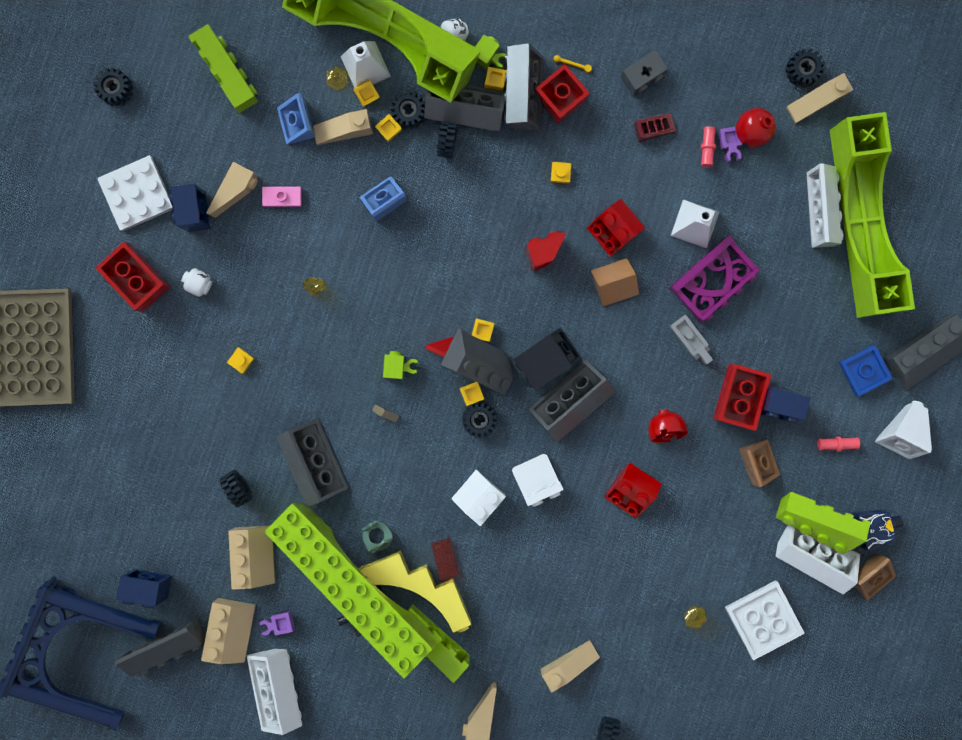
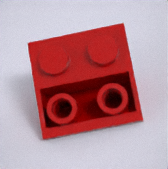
(615, 227)
(543, 251)
(633, 490)

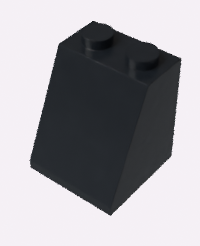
(547, 359)

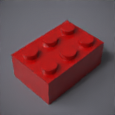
(132, 277)
(742, 397)

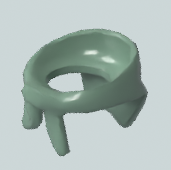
(371, 547)

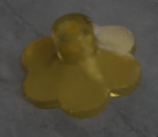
(339, 81)
(314, 285)
(695, 617)

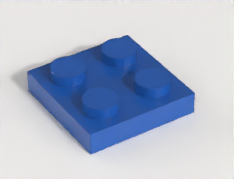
(865, 370)

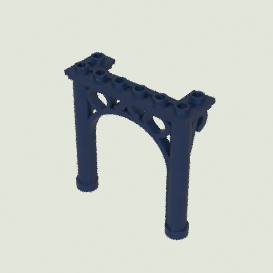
(26, 686)

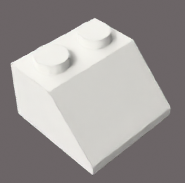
(478, 497)

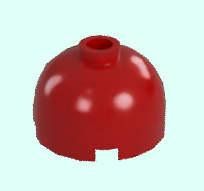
(756, 127)
(667, 426)

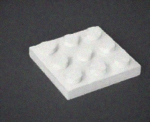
(135, 193)
(764, 620)

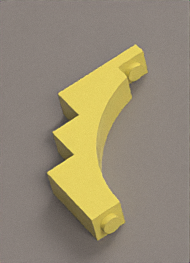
(444, 596)

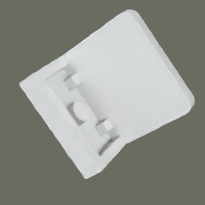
(537, 480)

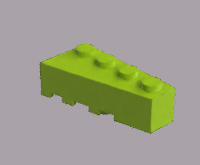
(224, 69)
(823, 523)
(447, 654)

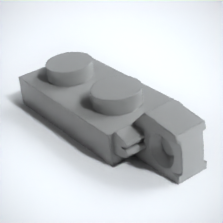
(691, 339)

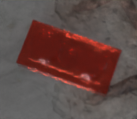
(445, 559)

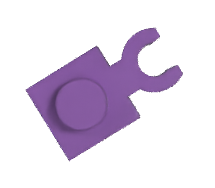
(730, 141)
(280, 623)

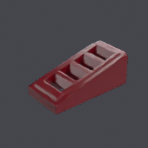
(638, 125)

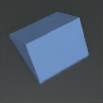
(295, 120)
(383, 198)

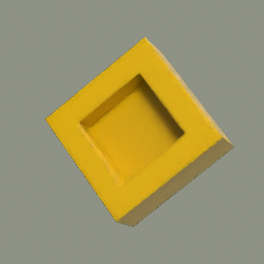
(495, 78)
(366, 92)
(388, 128)
(560, 172)
(483, 330)
(240, 360)
(472, 393)

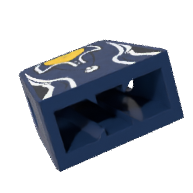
(881, 527)

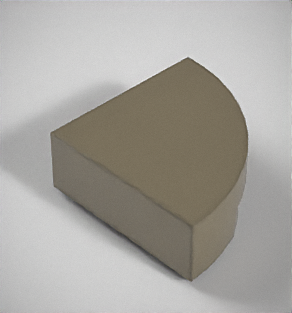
(385, 413)

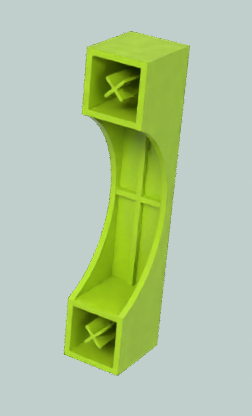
(438, 57)
(860, 158)
(383, 623)

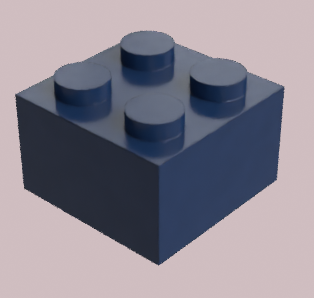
(190, 207)
(785, 404)
(143, 588)

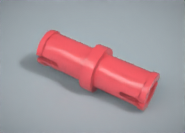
(708, 147)
(838, 444)

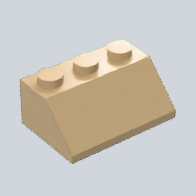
(251, 557)
(228, 632)

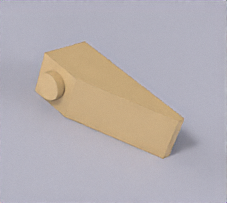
(819, 98)
(343, 127)
(234, 187)
(569, 666)
(480, 719)

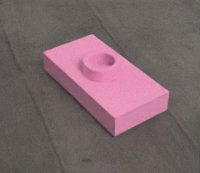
(281, 196)

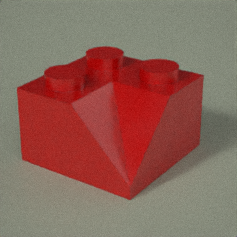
(562, 93)

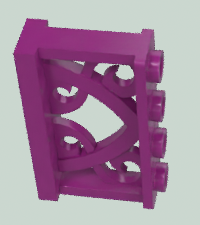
(717, 253)

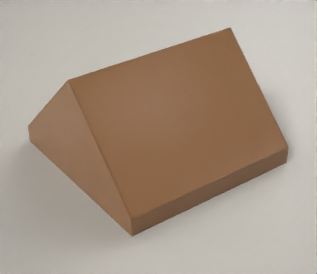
(615, 282)
(760, 463)
(874, 575)

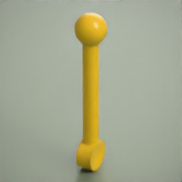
(587, 68)

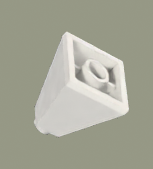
(365, 63)
(694, 223)
(908, 432)

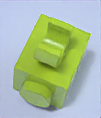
(489, 52)
(395, 365)

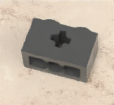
(650, 64)

